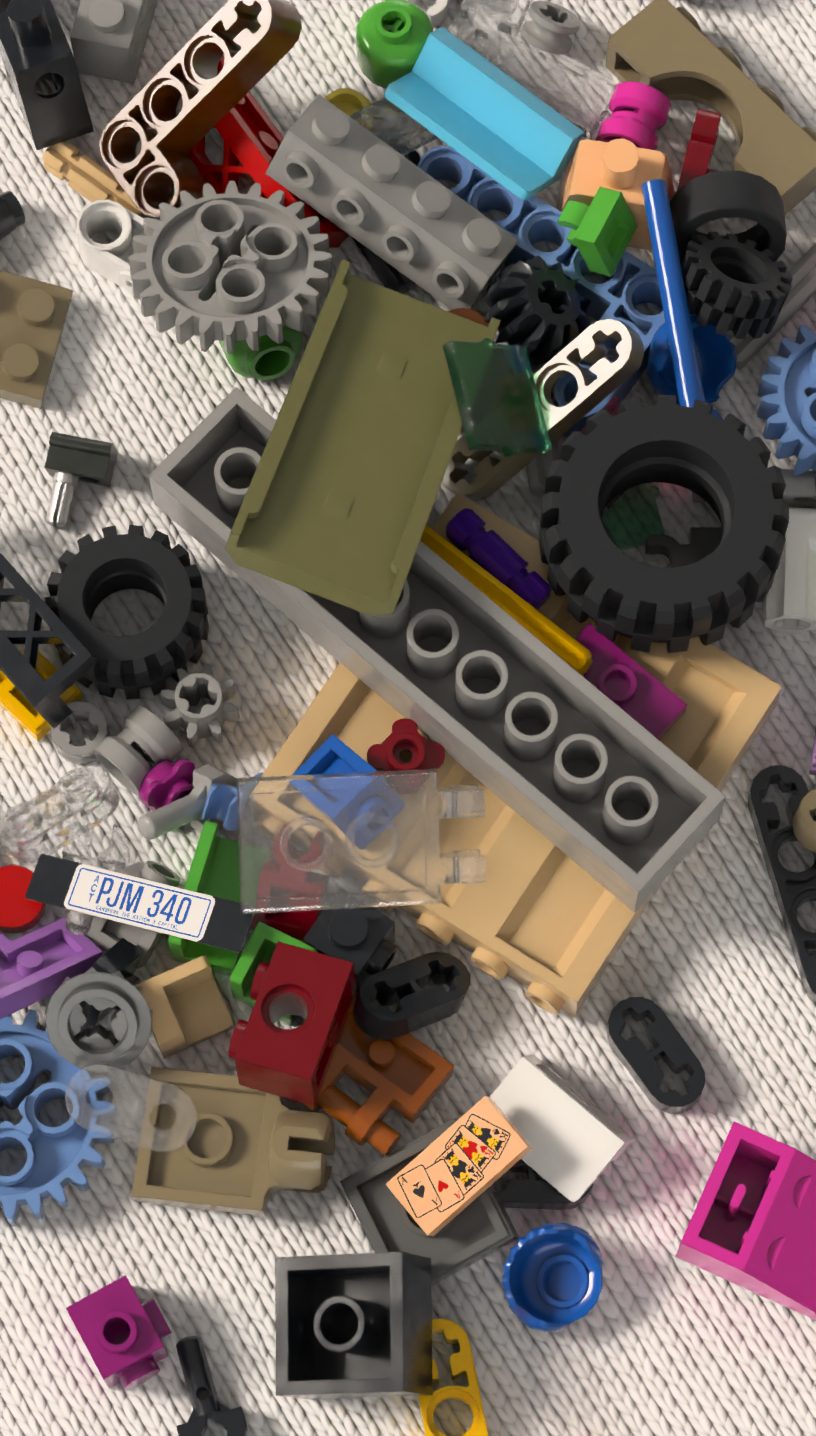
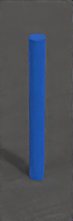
(672, 292)

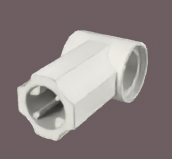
(792, 598)

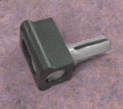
(71, 461)

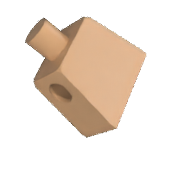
(617, 167)

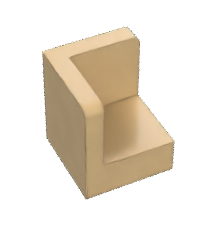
(186, 1006)

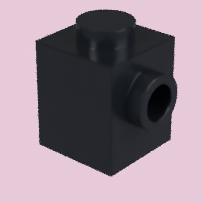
(357, 937)

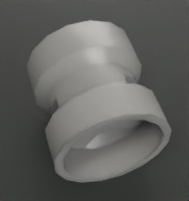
(137, 748)

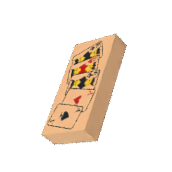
(459, 1166)

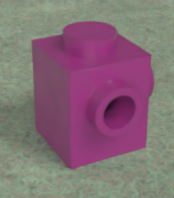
(121, 1333)

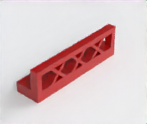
(254, 142)

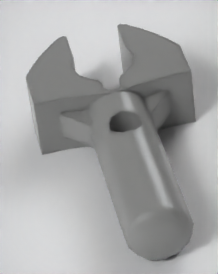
(187, 808)

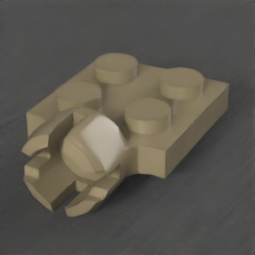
(29, 335)
(239, 1150)

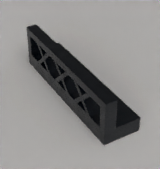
(21, 669)

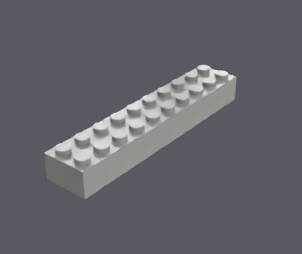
(470, 683)

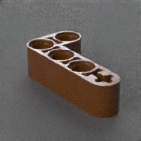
(253, 40)

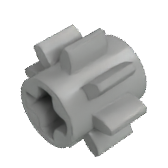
(188, 695)

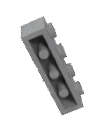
(390, 205)

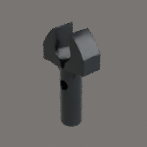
(203, 1393)

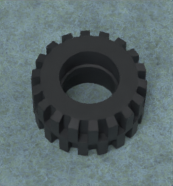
(123, 564)

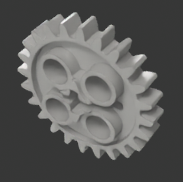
(230, 267)

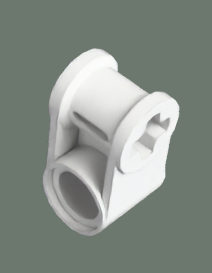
(113, 258)

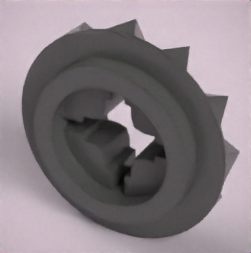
(68, 1014)

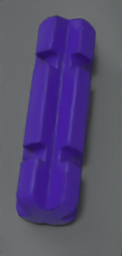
(496, 557)

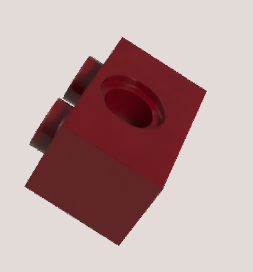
(296, 1059)

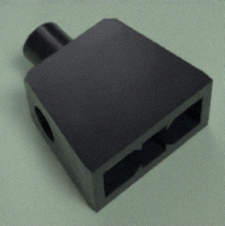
(29, 48)

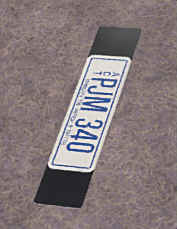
(139, 902)

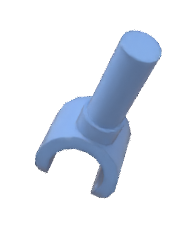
(222, 804)

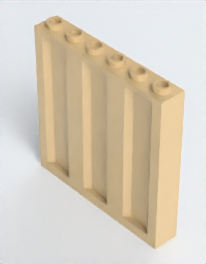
(538, 908)

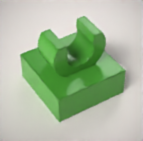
(600, 229)

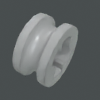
(550, 27)
(80, 754)

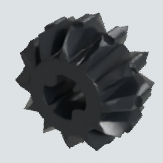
(537, 308)

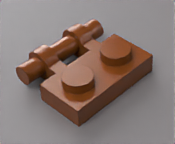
(396, 1072)

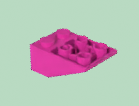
(758, 1220)

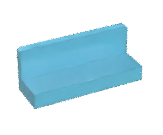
(486, 116)

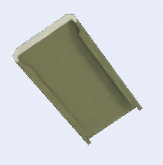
(356, 448)

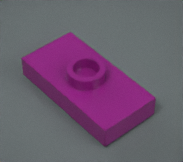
(630, 685)

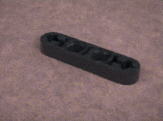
(789, 887)

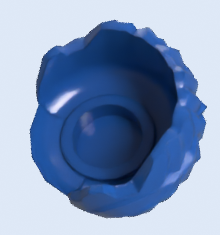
(714, 358)
(553, 1276)

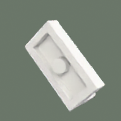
(566, 1131)

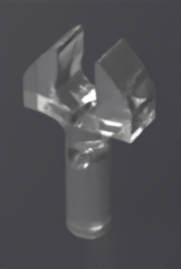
(113, 859)

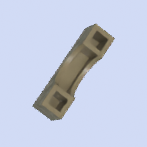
(671, 54)

